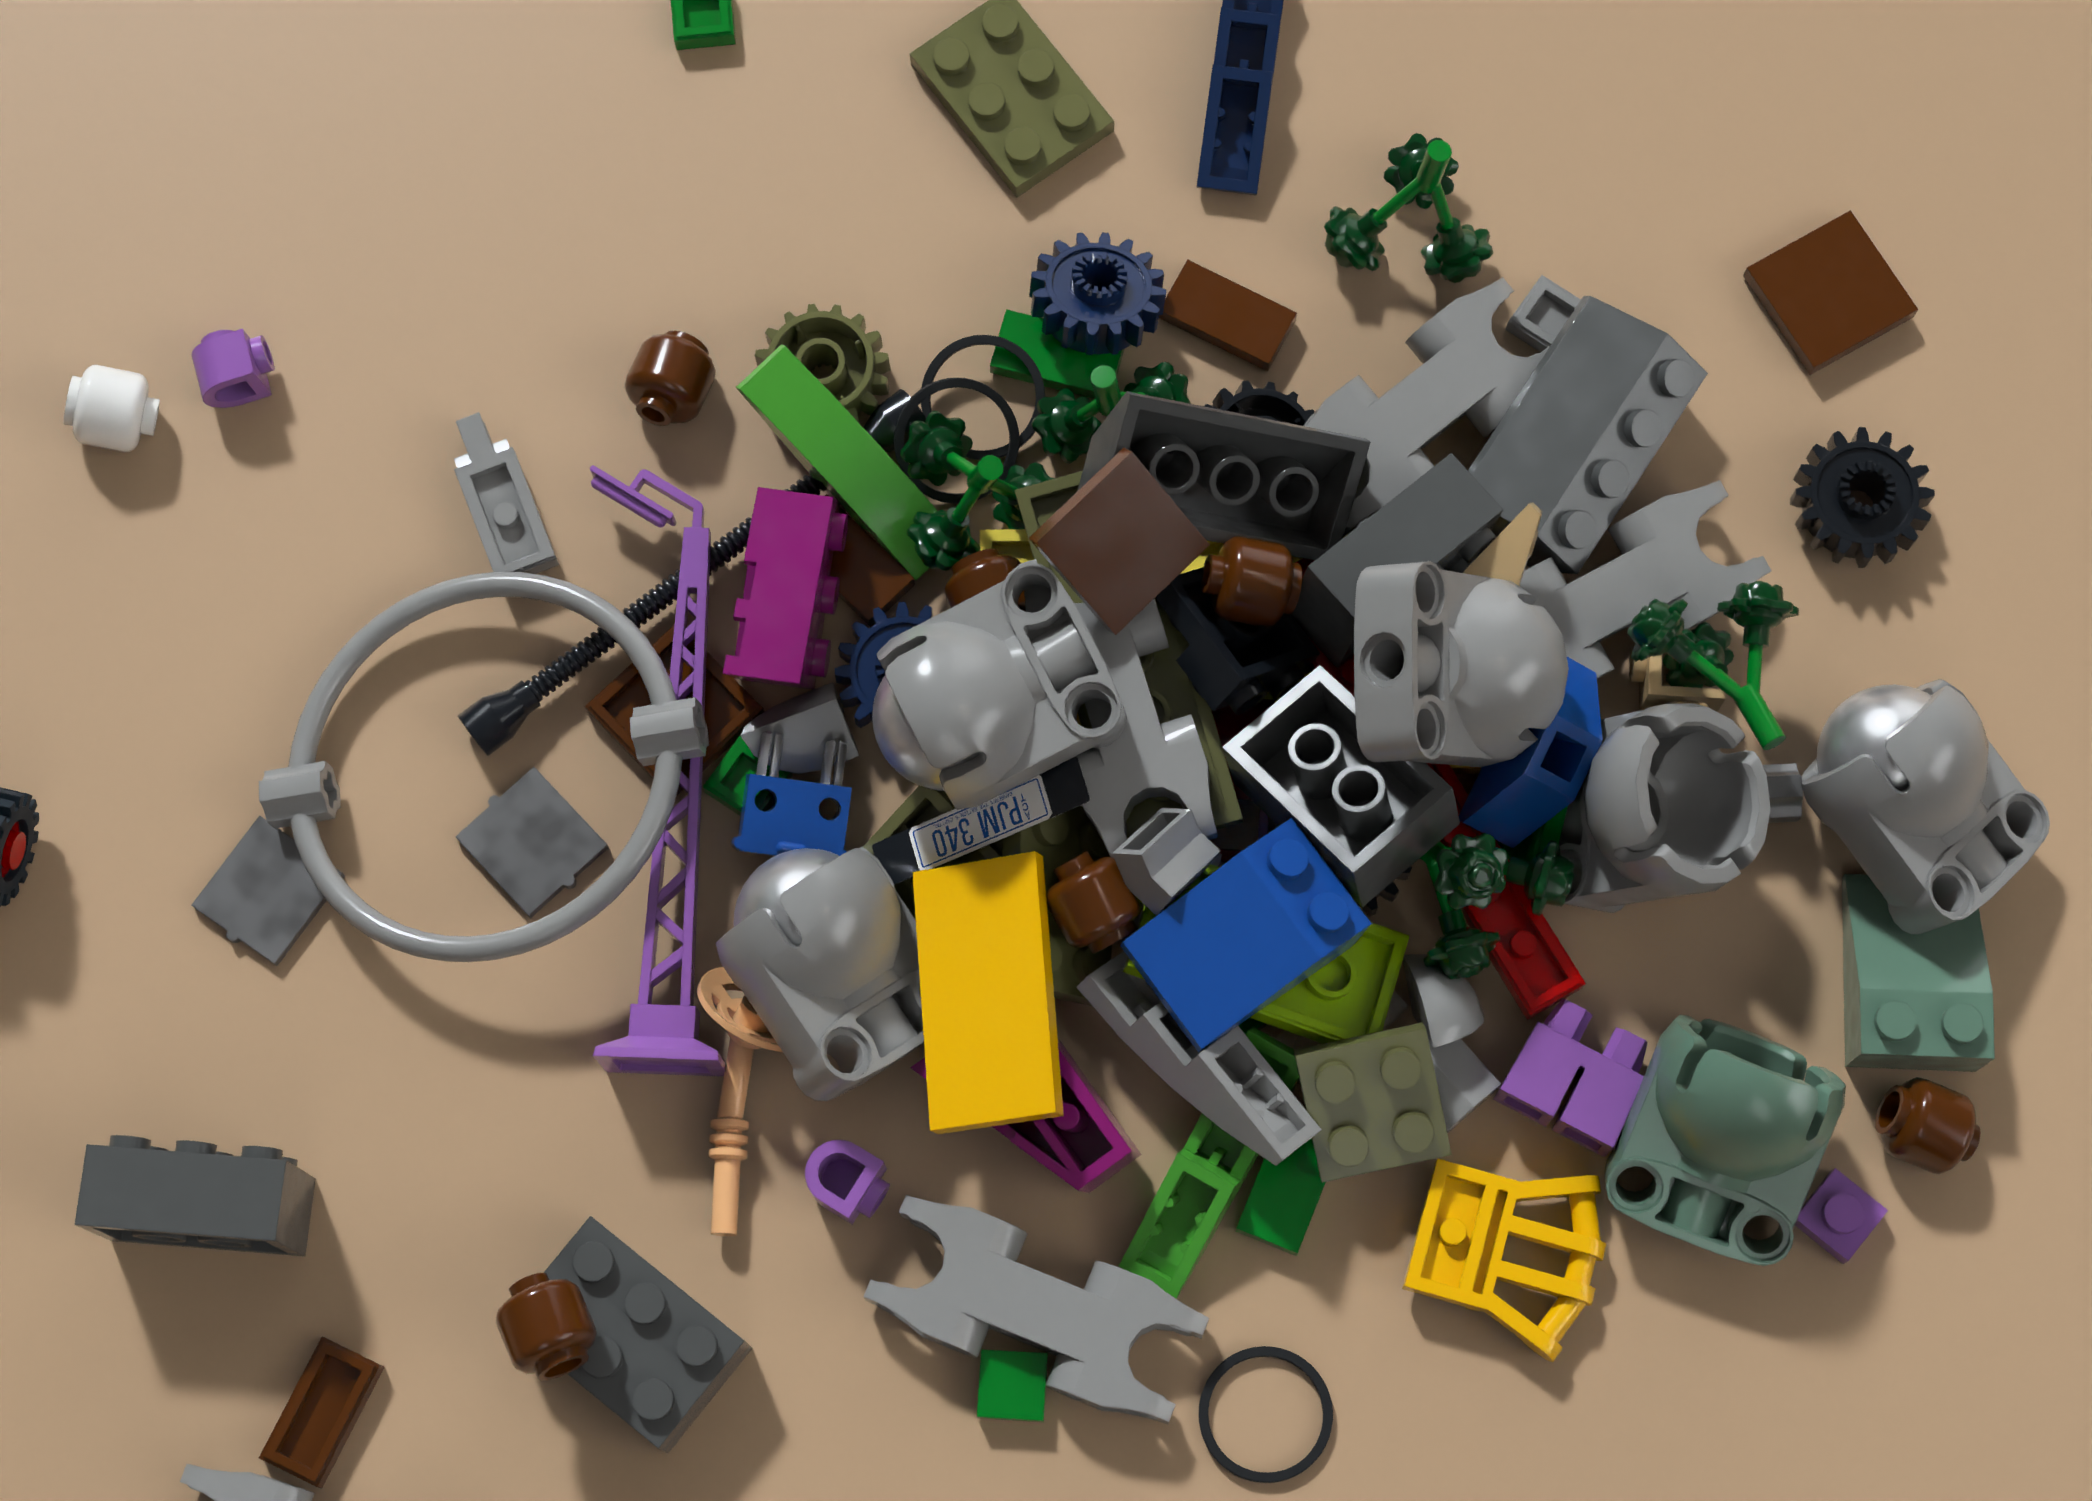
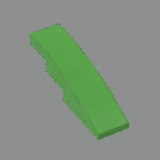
(838, 453)
(1198, 1190)

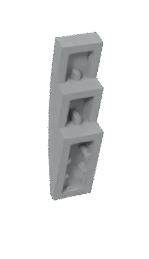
(1223, 1081)

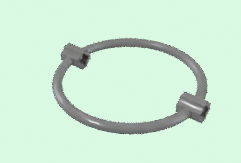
(309, 792)

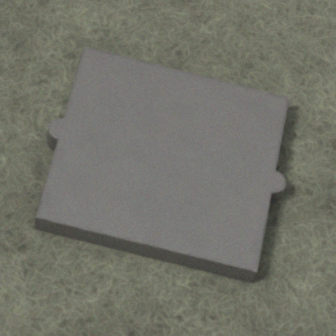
(532, 842)
(262, 893)

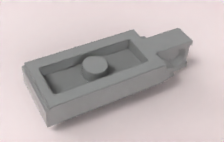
(501, 502)

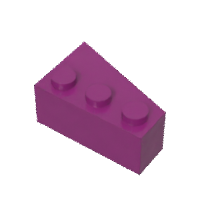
(788, 589)
(1080, 1146)

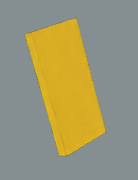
(987, 993)

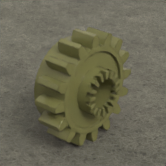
(839, 342)

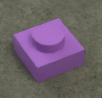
(1839, 1216)

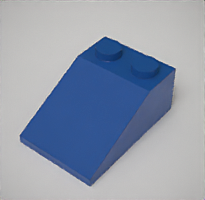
(1246, 935)

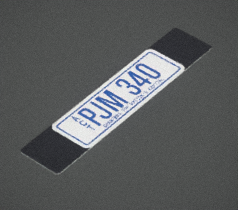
(975, 827)

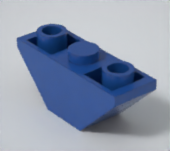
(1529, 790)

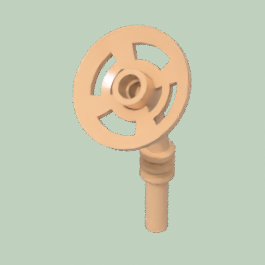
(745, 1034)

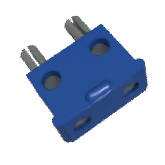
(794, 815)

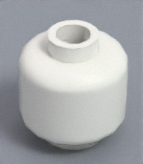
(110, 408)

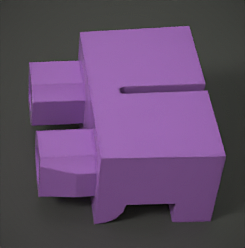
(1604, 1085)

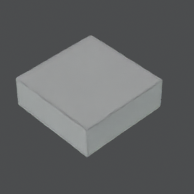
(1542, 314)

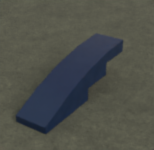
(1239, 95)

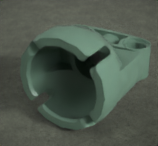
(1725, 1138)

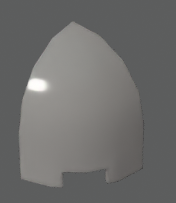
(806, 726)
(1443, 1004)

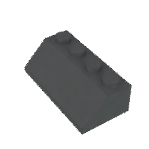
(1586, 428)
(1239, 470)

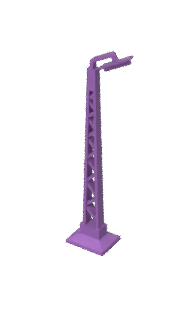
(667, 1036)

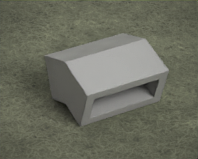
(1164, 857)
(1461, 1081)

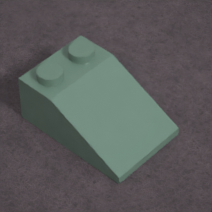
(1913, 995)

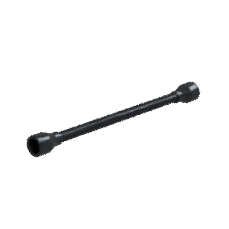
(500, 715)

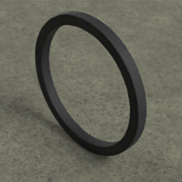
(999, 342)
(940, 385)
(1309, 1370)

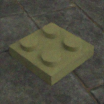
(1373, 1102)

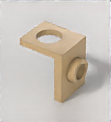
(1652, 694)

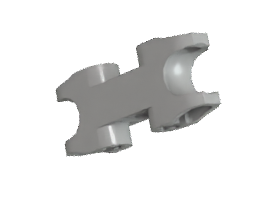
(1459, 376)
(1656, 562)
(1148, 755)
(1085, 1327)

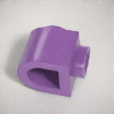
(232, 368)
(846, 1179)

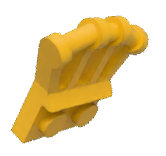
(1464, 1240)

